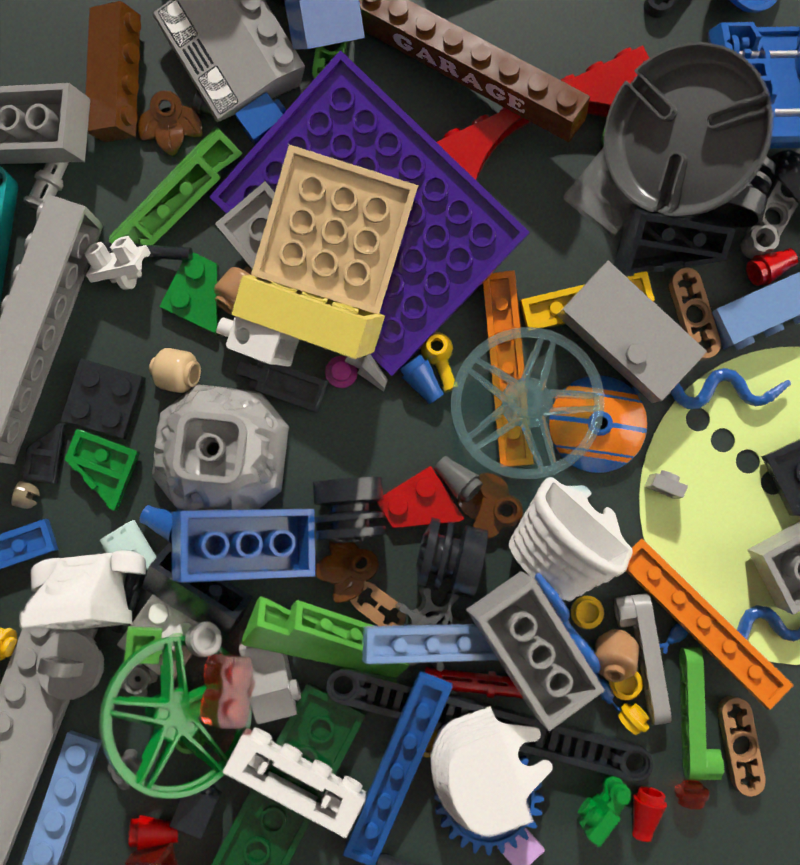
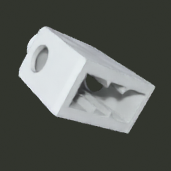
(257, 341)

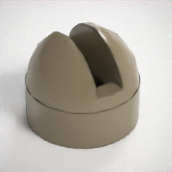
(23, 495)

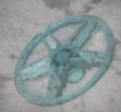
(527, 402)

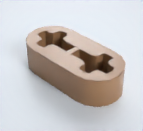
(372, 612)

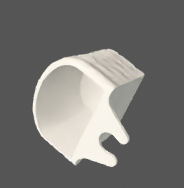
(569, 540)
(480, 772)

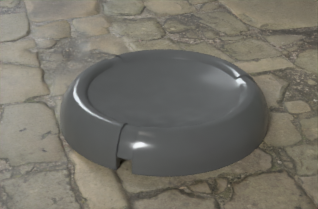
(688, 129)

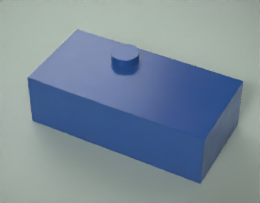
(242, 544)

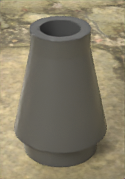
(460, 480)

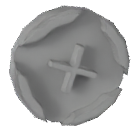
(69, 665)

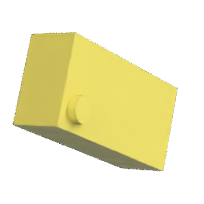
(308, 316)

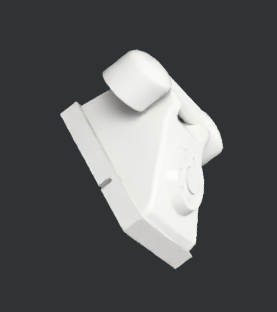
(81, 591)

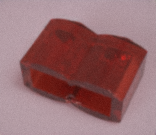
(226, 696)

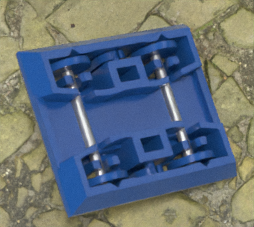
(777, 59)

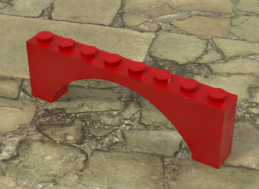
(600, 81)

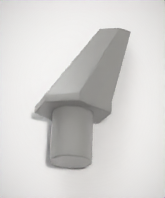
(369, 370)

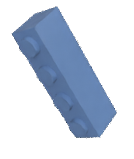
(759, 313)

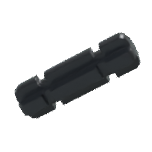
(132, 593)

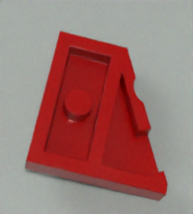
(419, 501)

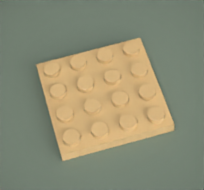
(334, 229)

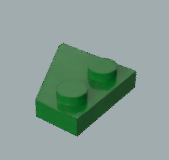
(193, 293)
(102, 465)

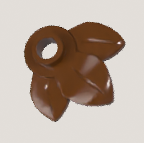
(170, 126)
(487, 503)
(342, 570)

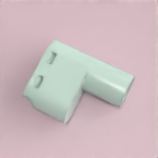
(130, 539)

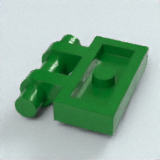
(600, 813)

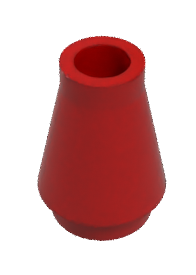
(768, 267)
(647, 812)
(151, 832)

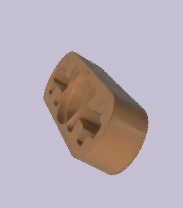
(697, 288)
(737, 771)

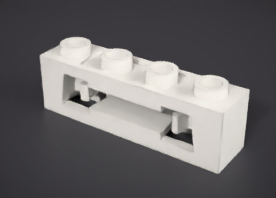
(316, 774)

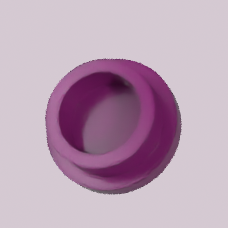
(340, 373)

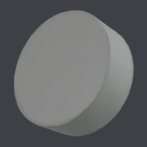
(203, 639)

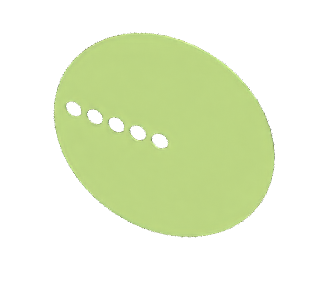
(723, 508)

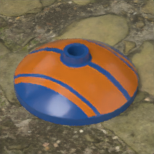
(617, 441)

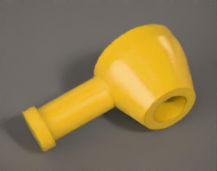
(440, 358)

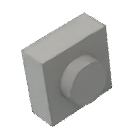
(666, 484)

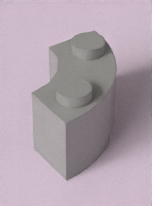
(272, 688)

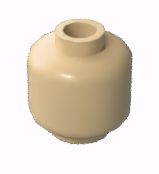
(175, 370)

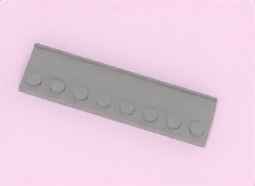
(27, 731)

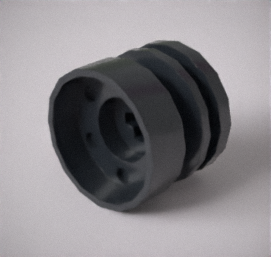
(750, 204)
(349, 508)
(452, 557)

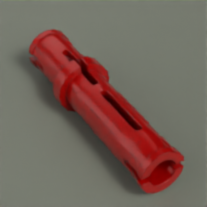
(477, 682)

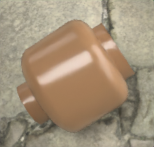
(228, 286)
(617, 655)

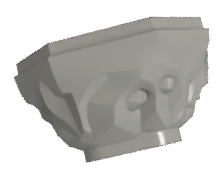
(250, 454)

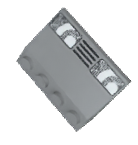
(231, 51)

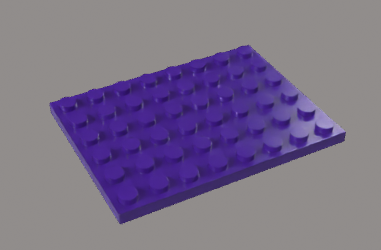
(454, 226)

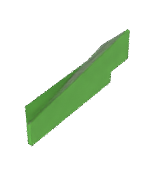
(179, 190)
(312, 635)

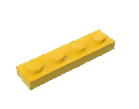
(543, 309)

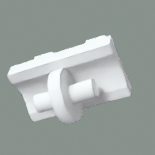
(120, 266)

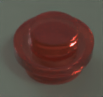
(692, 794)

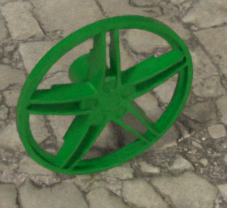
(174, 718)

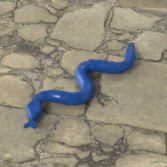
(711, 384)
(563, 614)
(745, 624)

